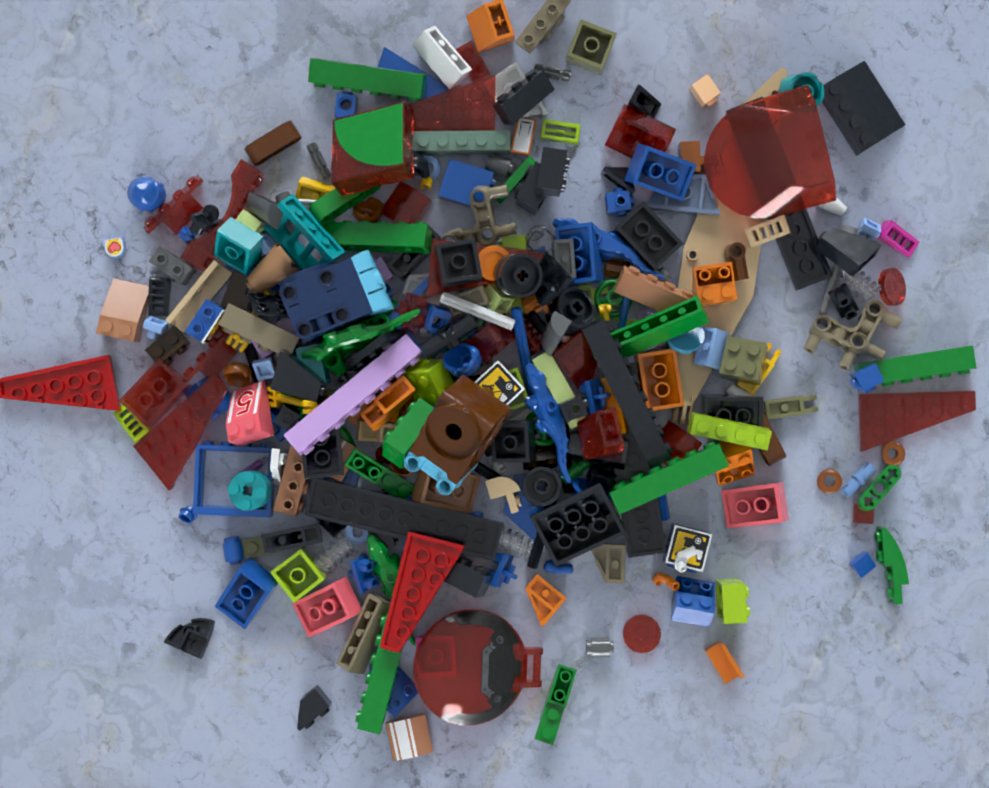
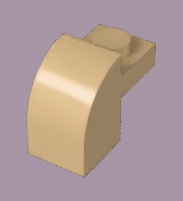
(506, 486)

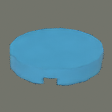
(688, 341)

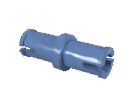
(858, 479)

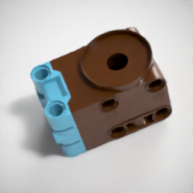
(457, 433)

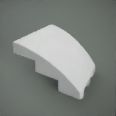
(506, 79)

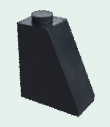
(847, 249)
(296, 378)

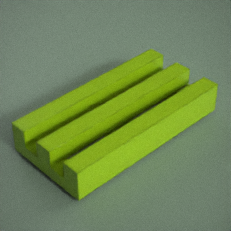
(562, 132)

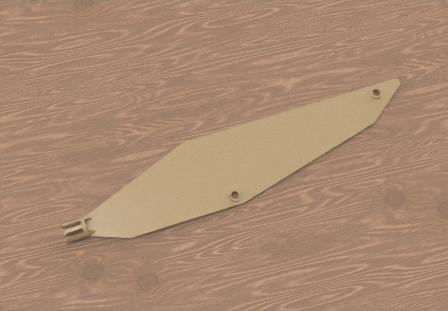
(708, 241)

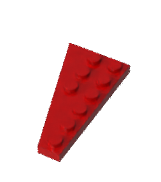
(78, 383)
(420, 575)

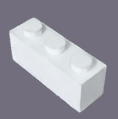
(442, 57)

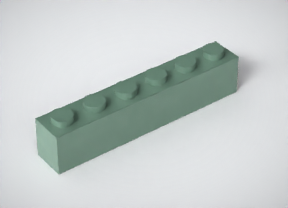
(461, 142)

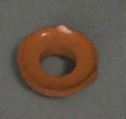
(900, 453)
(833, 488)

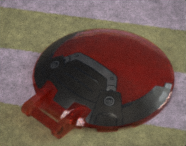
(473, 667)

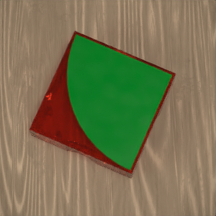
(372, 148)

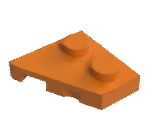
(543, 598)

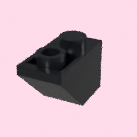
(311, 706)

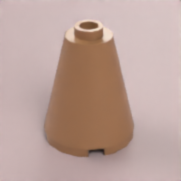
(271, 270)

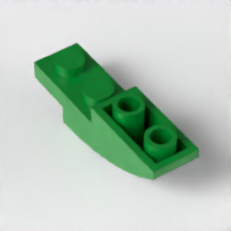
(379, 474)
(891, 556)
(555, 704)

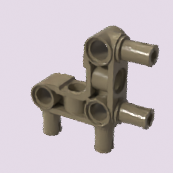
(484, 218)
(842, 336)

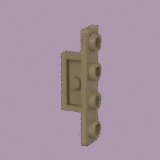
(542, 24)

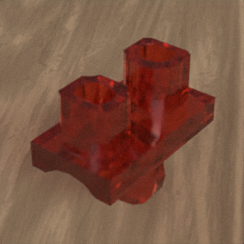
(411, 303)

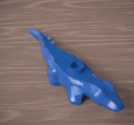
(612, 246)
(549, 416)

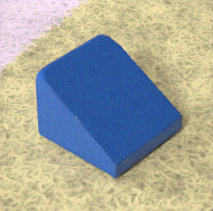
(862, 564)

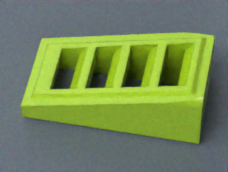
(131, 431)

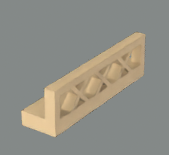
(205, 288)

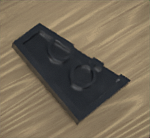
(374, 348)

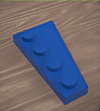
(393, 61)

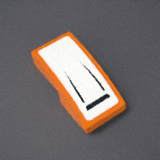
(523, 136)

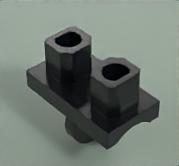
(205, 220)
(844, 302)

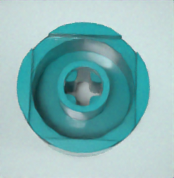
(803, 79)
(239, 489)

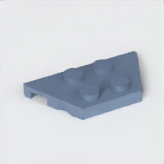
(698, 199)

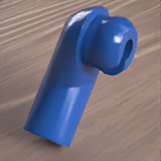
(549, 566)

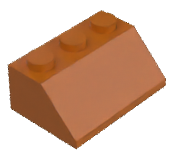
(660, 379)

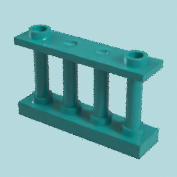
(310, 228)

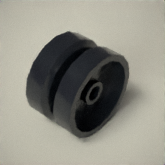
(529, 275)
(575, 306)

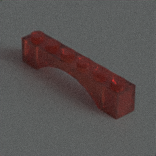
(244, 180)

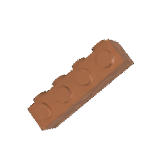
(649, 290)
(292, 486)

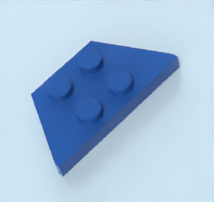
(522, 518)

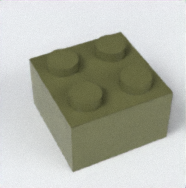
(590, 47)
(743, 360)

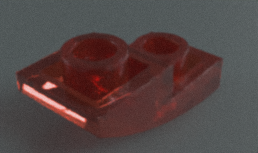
(473, 59)

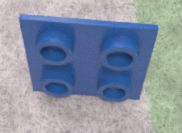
(402, 693)

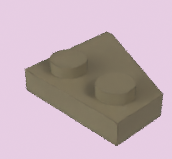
(611, 562)

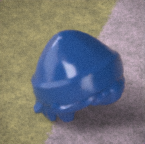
(146, 194)
(462, 360)

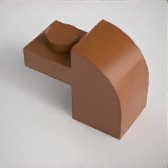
(691, 152)

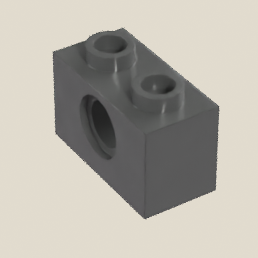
(172, 265)

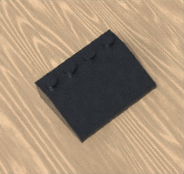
(860, 108)
(578, 524)

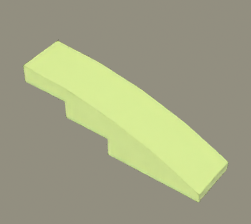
(556, 383)

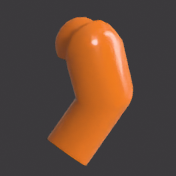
(668, 580)

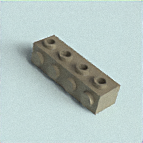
(258, 330)
(363, 635)

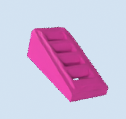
(888, 229)

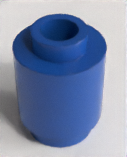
(233, 550)

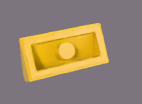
(312, 189)

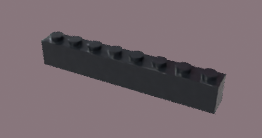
(625, 389)

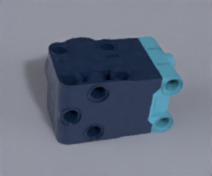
(334, 296)

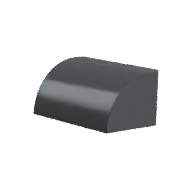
(264, 209)
(554, 332)

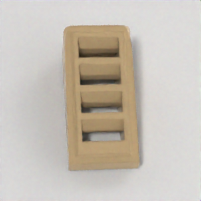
(750, 232)

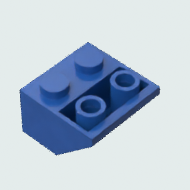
(693, 601)

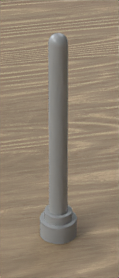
(832, 281)

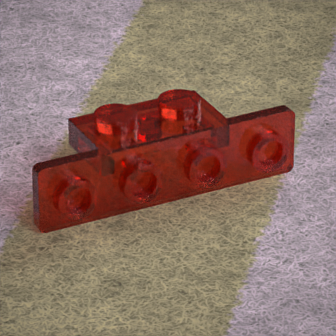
(178, 210)
(212, 360)

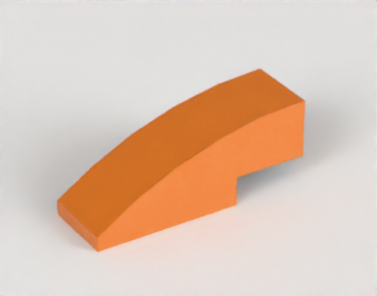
(388, 403)

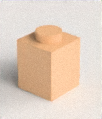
(705, 91)

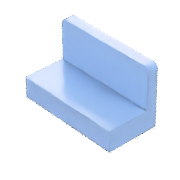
(712, 348)

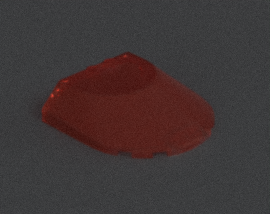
(770, 157)

